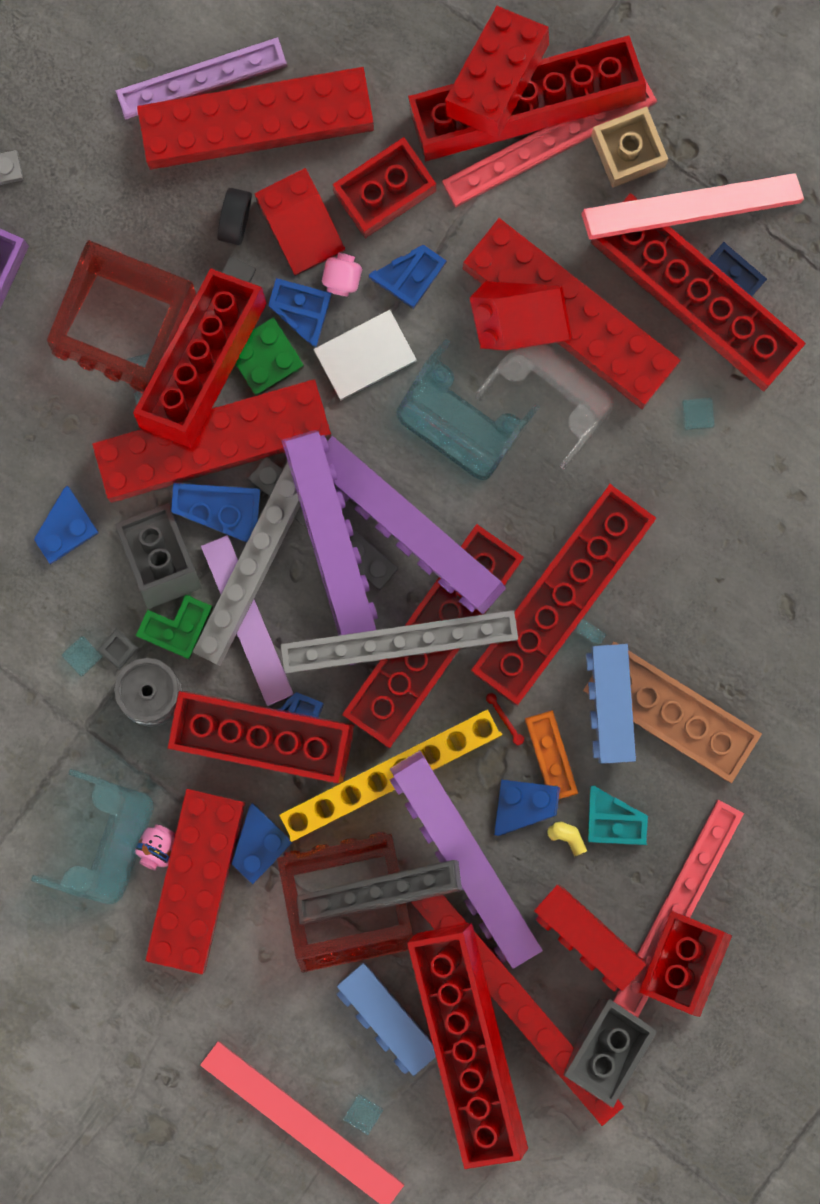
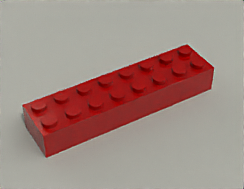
(557, 93)
(255, 118)
(705, 300)
(600, 333)
(228, 438)
(565, 594)
(403, 683)
(468, 1046)

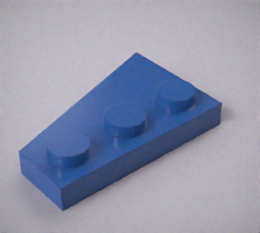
(218, 507)

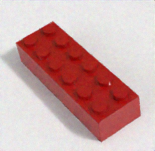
(200, 358)
(261, 736)
(195, 881)

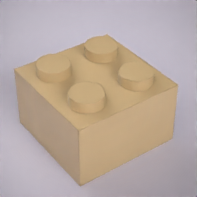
(629, 147)

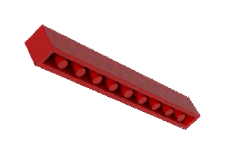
(519, 1006)

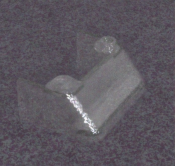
(591, 401)

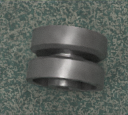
(131, 692)

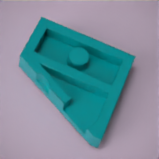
(614, 820)

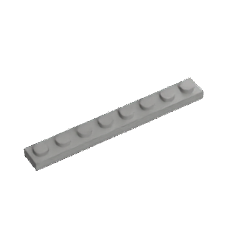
(250, 570)
(399, 642)

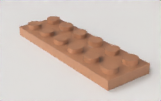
(688, 720)

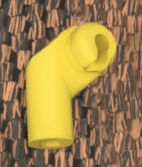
(567, 833)

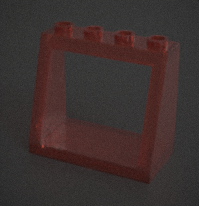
(134, 275)
(352, 947)

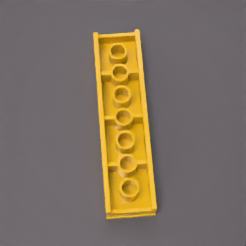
(376, 781)

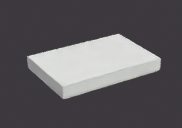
(365, 355)

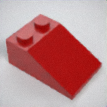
(299, 221)
(519, 315)

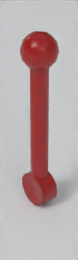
(518, 739)

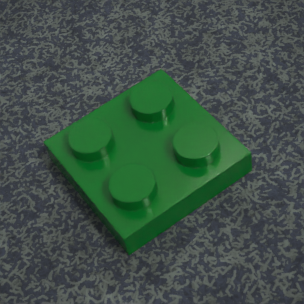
(267, 358)

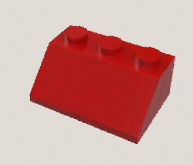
(685, 964)

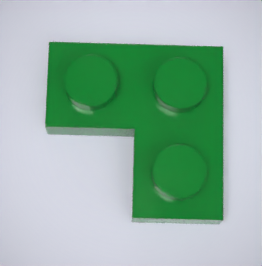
(177, 635)

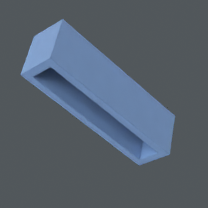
(612, 704)
(387, 1018)

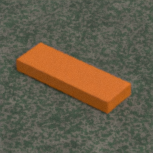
(551, 753)

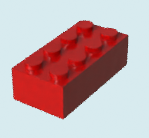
(497, 71)
(590, 938)

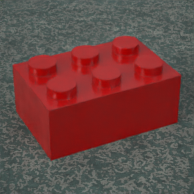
(384, 187)

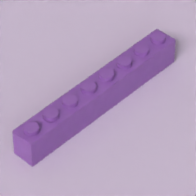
(413, 530)
(330, 533)
(455, 842)

